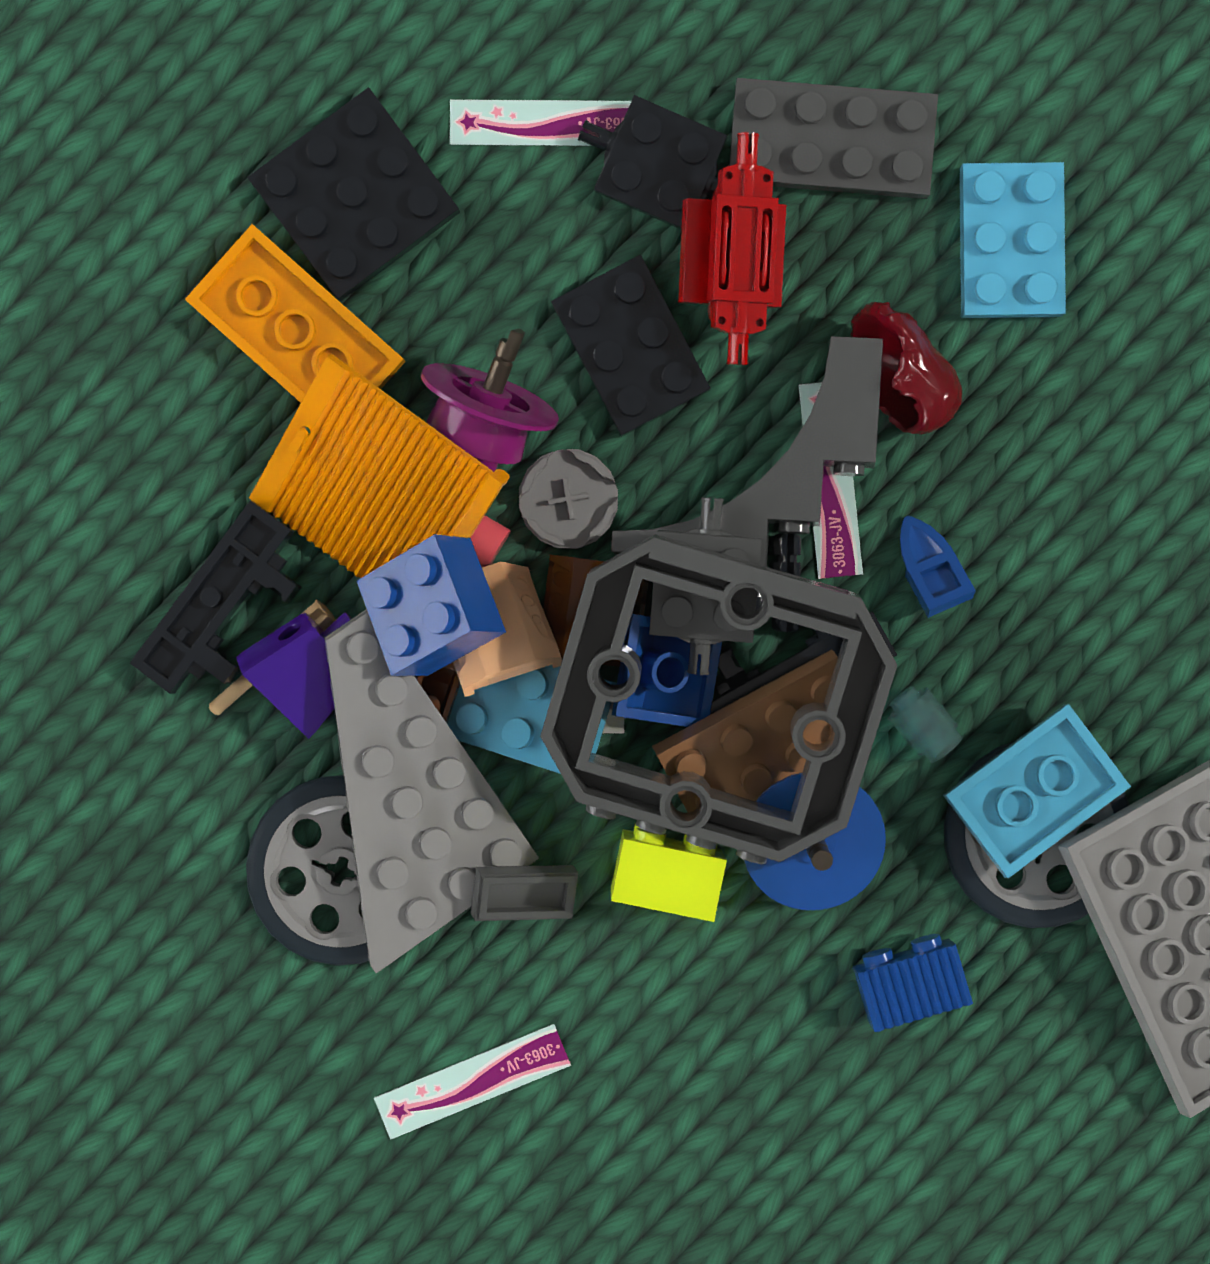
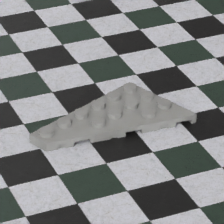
(412, 800)

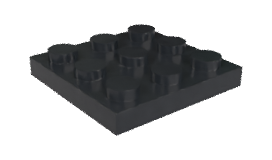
(354, 194)

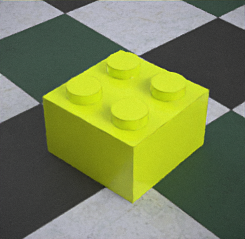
(667, 875)

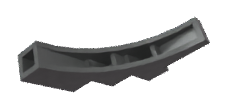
(836, 434)

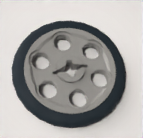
(275, 847)
(1031, 901)

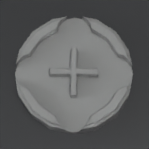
(568, 499)

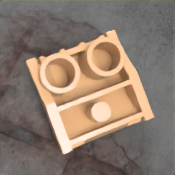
(527, 638)

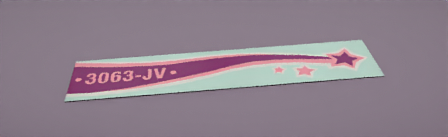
(530, 121)
(838, 534)
(472, 1081)

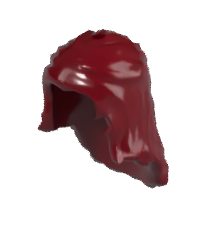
(916, 382)

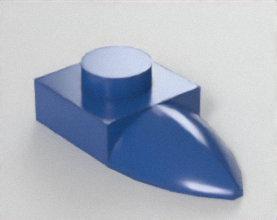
(932, 568)

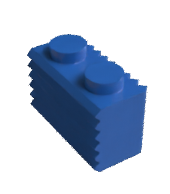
(912, 982)

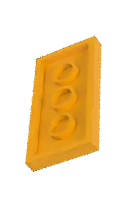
(286, 317)

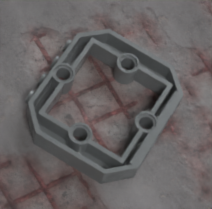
(831, 768)

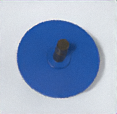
(830, 869)

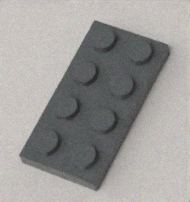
(839, 136)

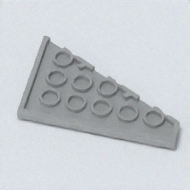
(1150, 903)

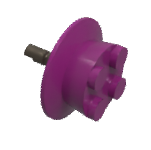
(484, 409)

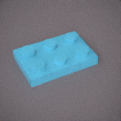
(1012, 240)
(511, 717)
(1036, 791)

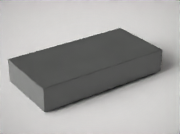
(524, 892)

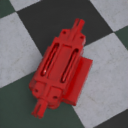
(735, 250)

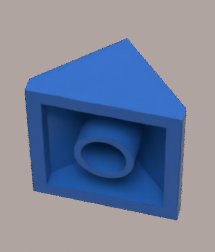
(665, 688)

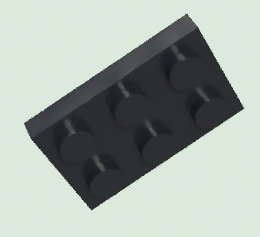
(630, 345)

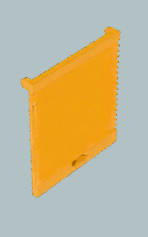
(370, 474)

